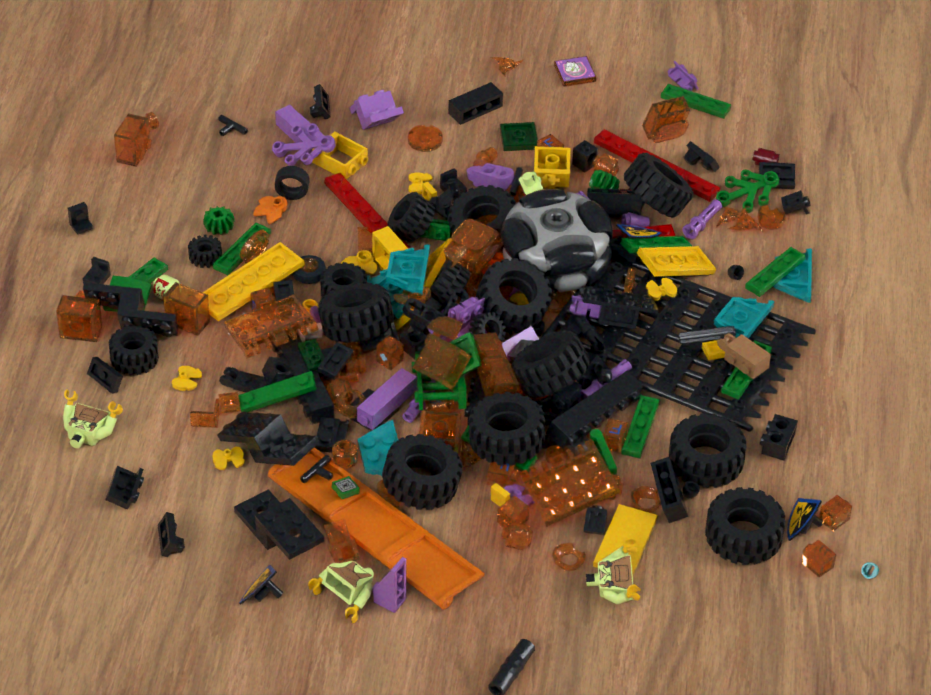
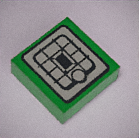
(345, 487)

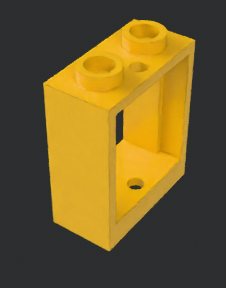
(356, 151)
(383, 243)

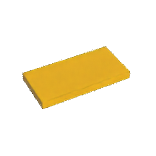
(676, 261)
(627, 524)

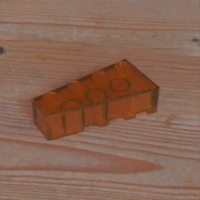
(495, 370)

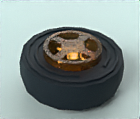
(311, 271)

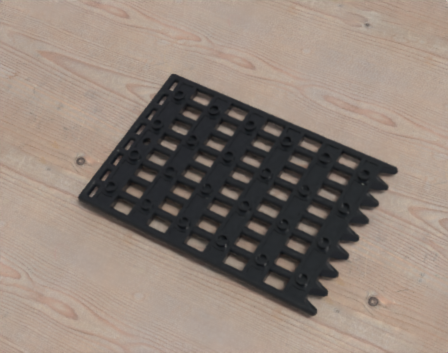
(687, 353)

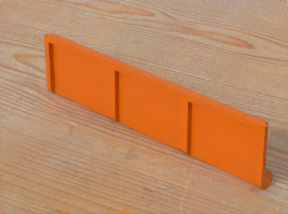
(381, 530)

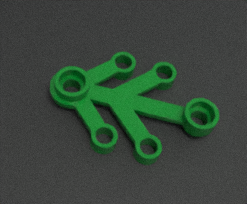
(768, 181)

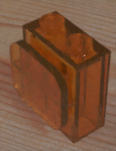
(666, 120)
(486, 242)

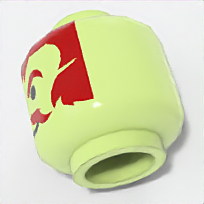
(162, 285)

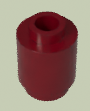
(765, 155)

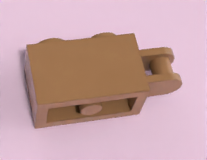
(745, 354)

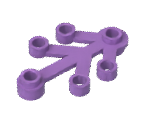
(325, 144)

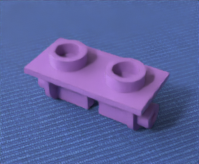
(687, 80)
(581, 308)
(467, 309)

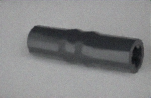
(511, 667)

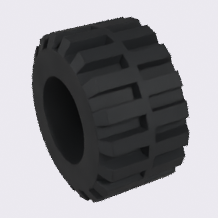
(411, 217)
(341, 276)
(448, 281)
(133, 350)

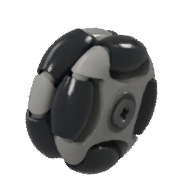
(560, 236)

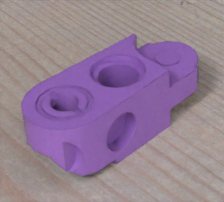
(491, 175)

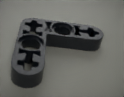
(414, 315)

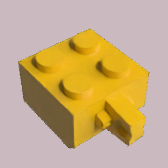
(555, 163)

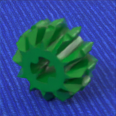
(603, 180)
(218, 220)

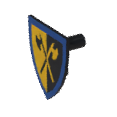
(638, 232)
(803, 516)
(263, 586)

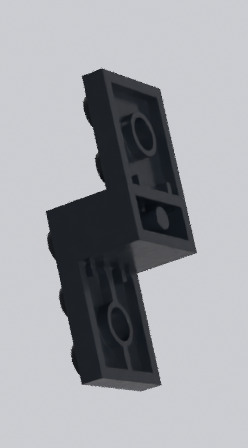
(130, 308)
(268, 438)
(279, 524)

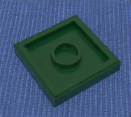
(518, 136)

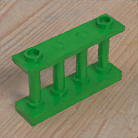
(458, 395)

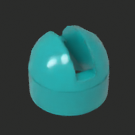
(866, 569)

